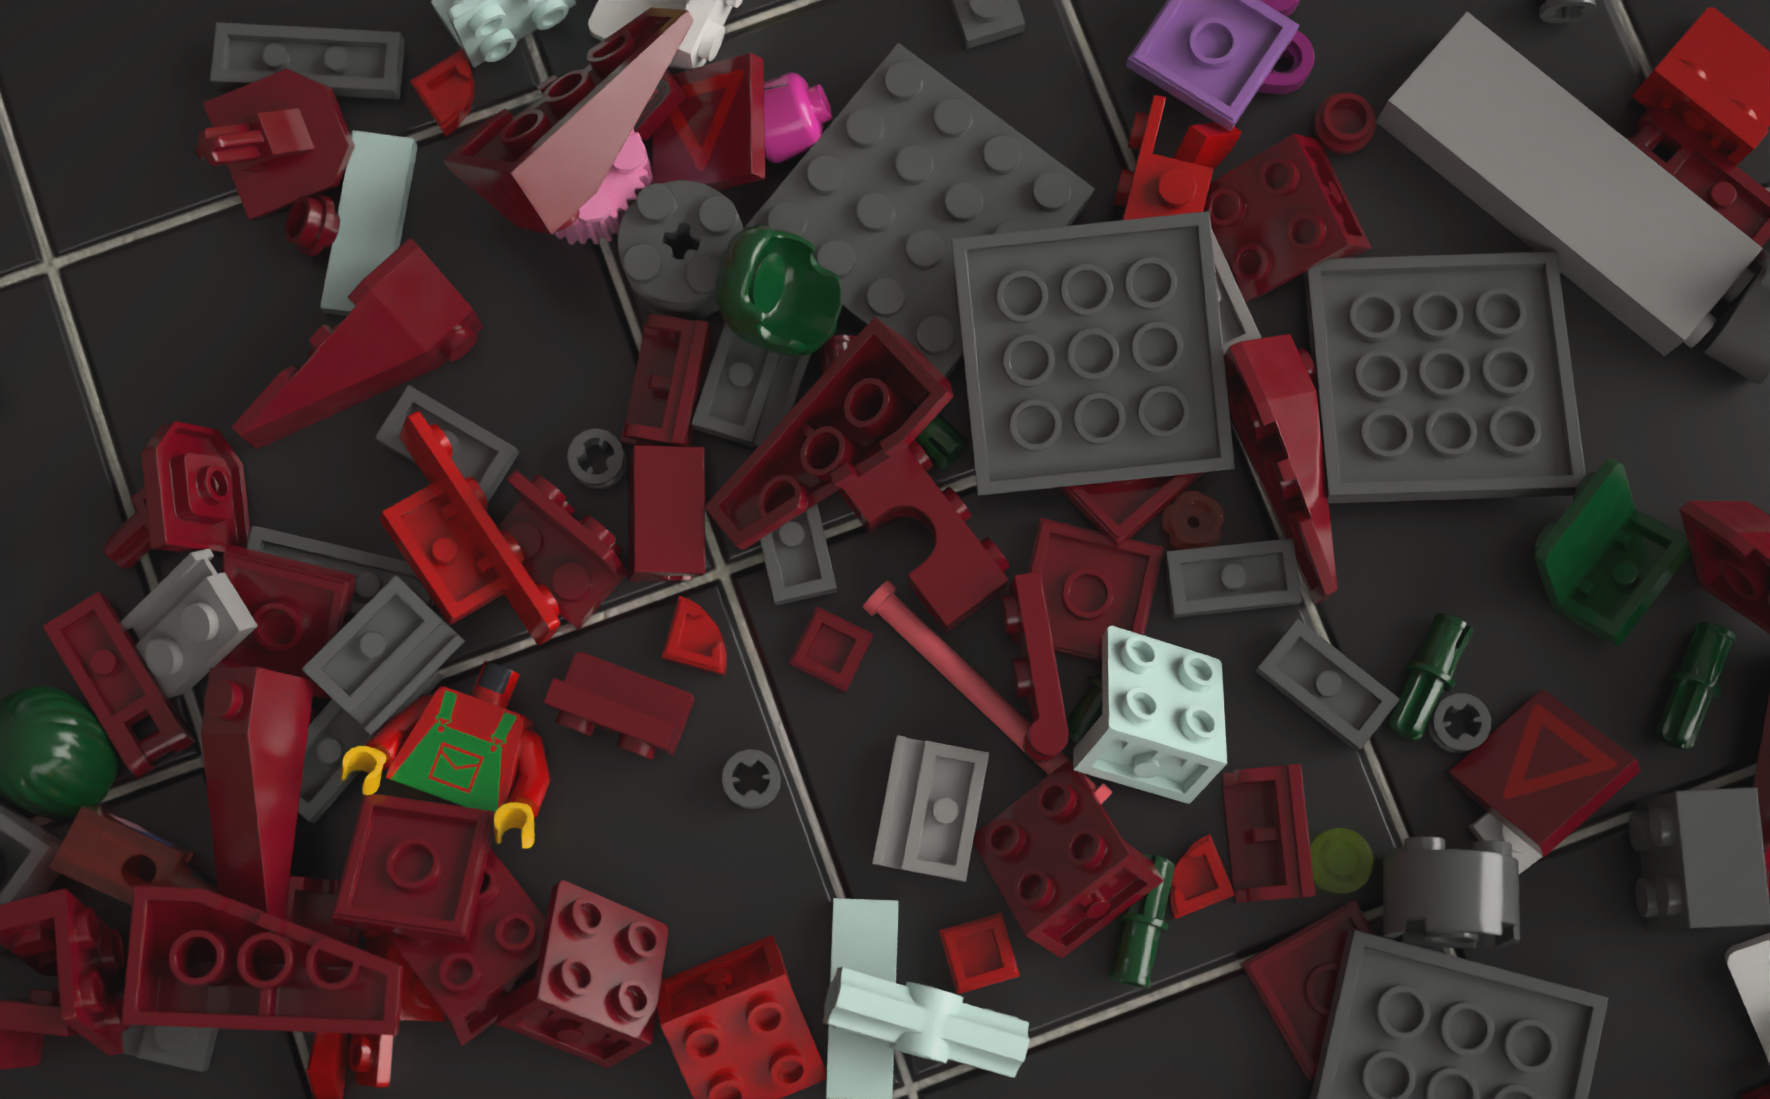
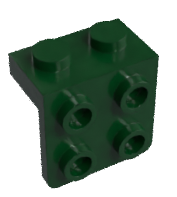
(1606, 557)

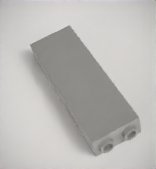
(1570, 186)

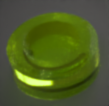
(1340, 860)

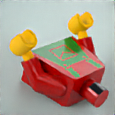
(463, 752)

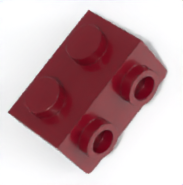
(623, 702)
(25, 1025)

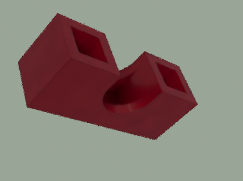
(961, 570)

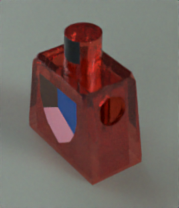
(106, 851)

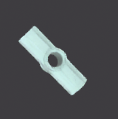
(926, 1022)

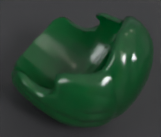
(777, 292)
(53, 753)

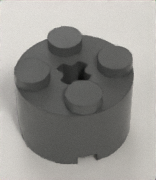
(663, 222)
(1451, 894)

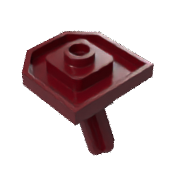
(278, 140)
(188, 498)

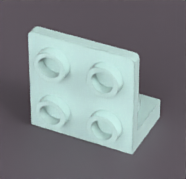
(492, 27)
(1158, 718)

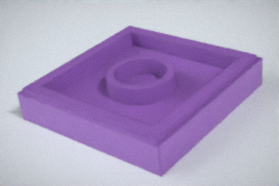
(1213, 53)

